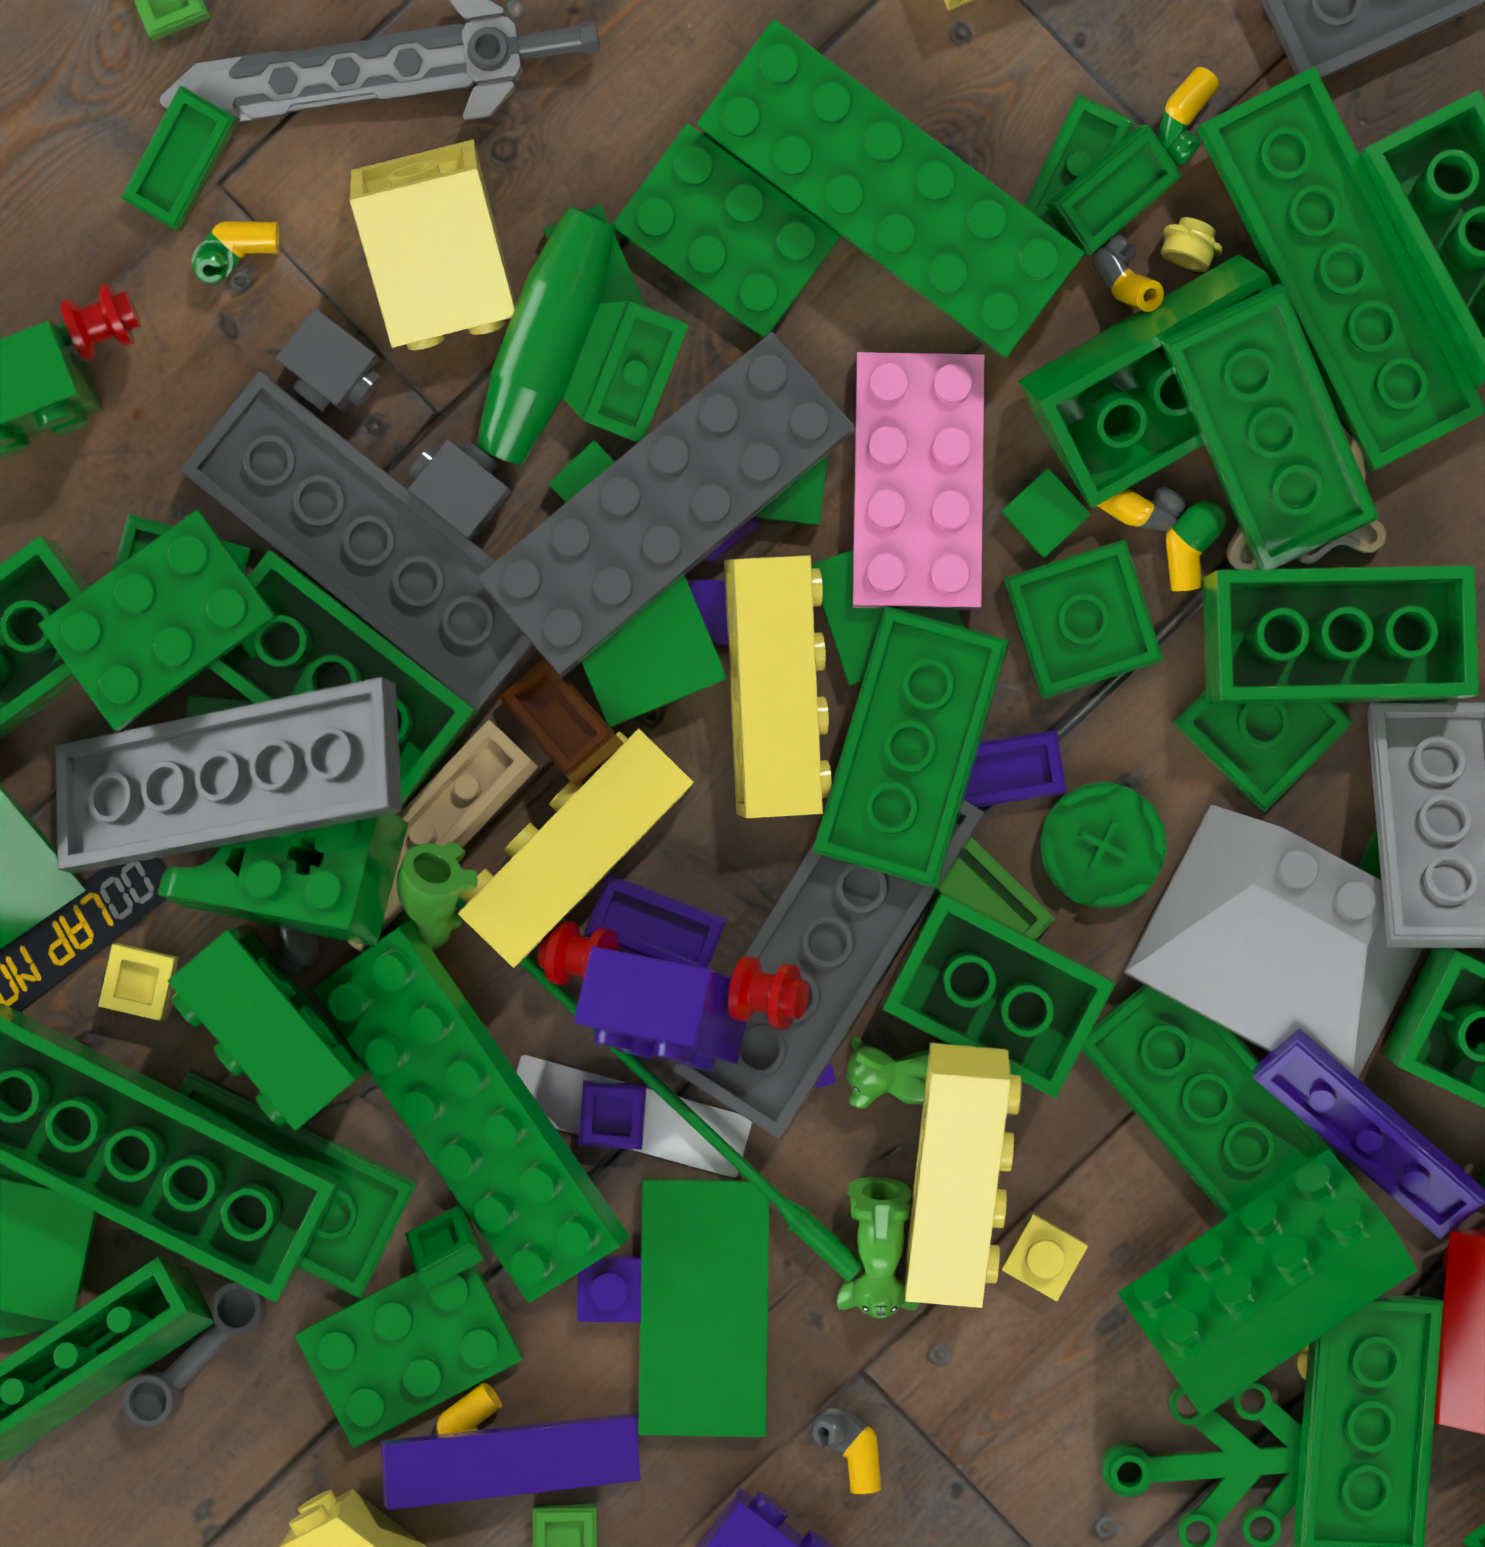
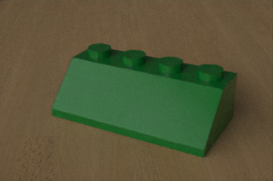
(1115, 398)

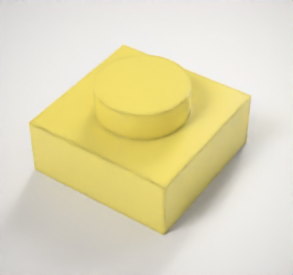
(138, 981)
(1043, 1256)

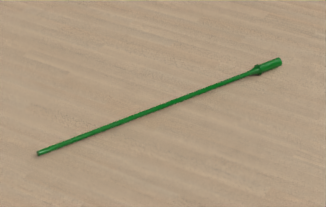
(797, 1217)

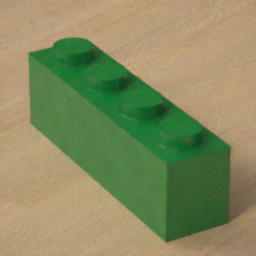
(97, 1351)

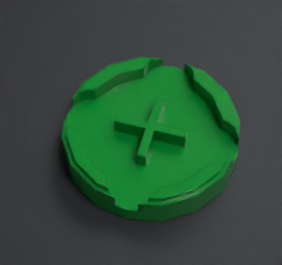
(1102, 845)

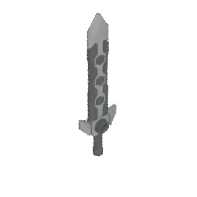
(387, 67)

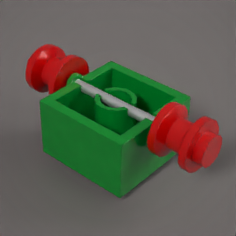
(46, 372)

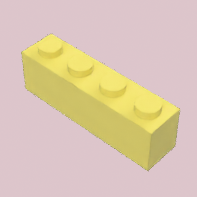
(776, 686)
(574, 849)
(959, 1173)

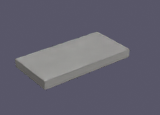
(1430, 821)

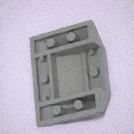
(1274, 940)

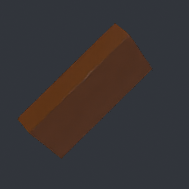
(561, 721)

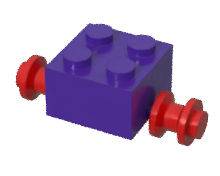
(664, 1005)

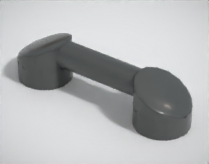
(159, 1395)

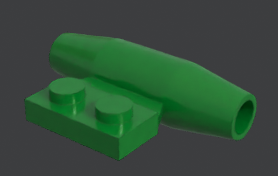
(572, 347)

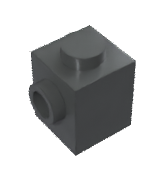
(330, 364)
(459, 486)

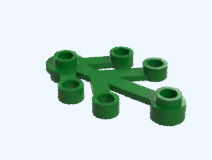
(1237, 1463)

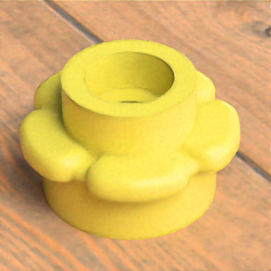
(1190, 244)

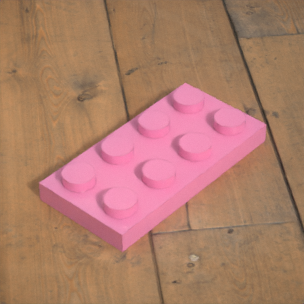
(918, 481)

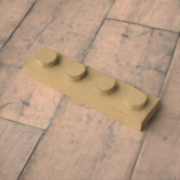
(462, 798)

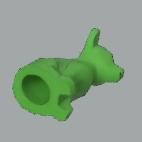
(430, 890)
(876, 1073)
(881, 1209)

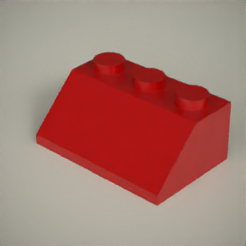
(1462, 1340)

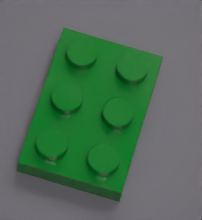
(726, 232)
(157, 620)
(407, 1350)

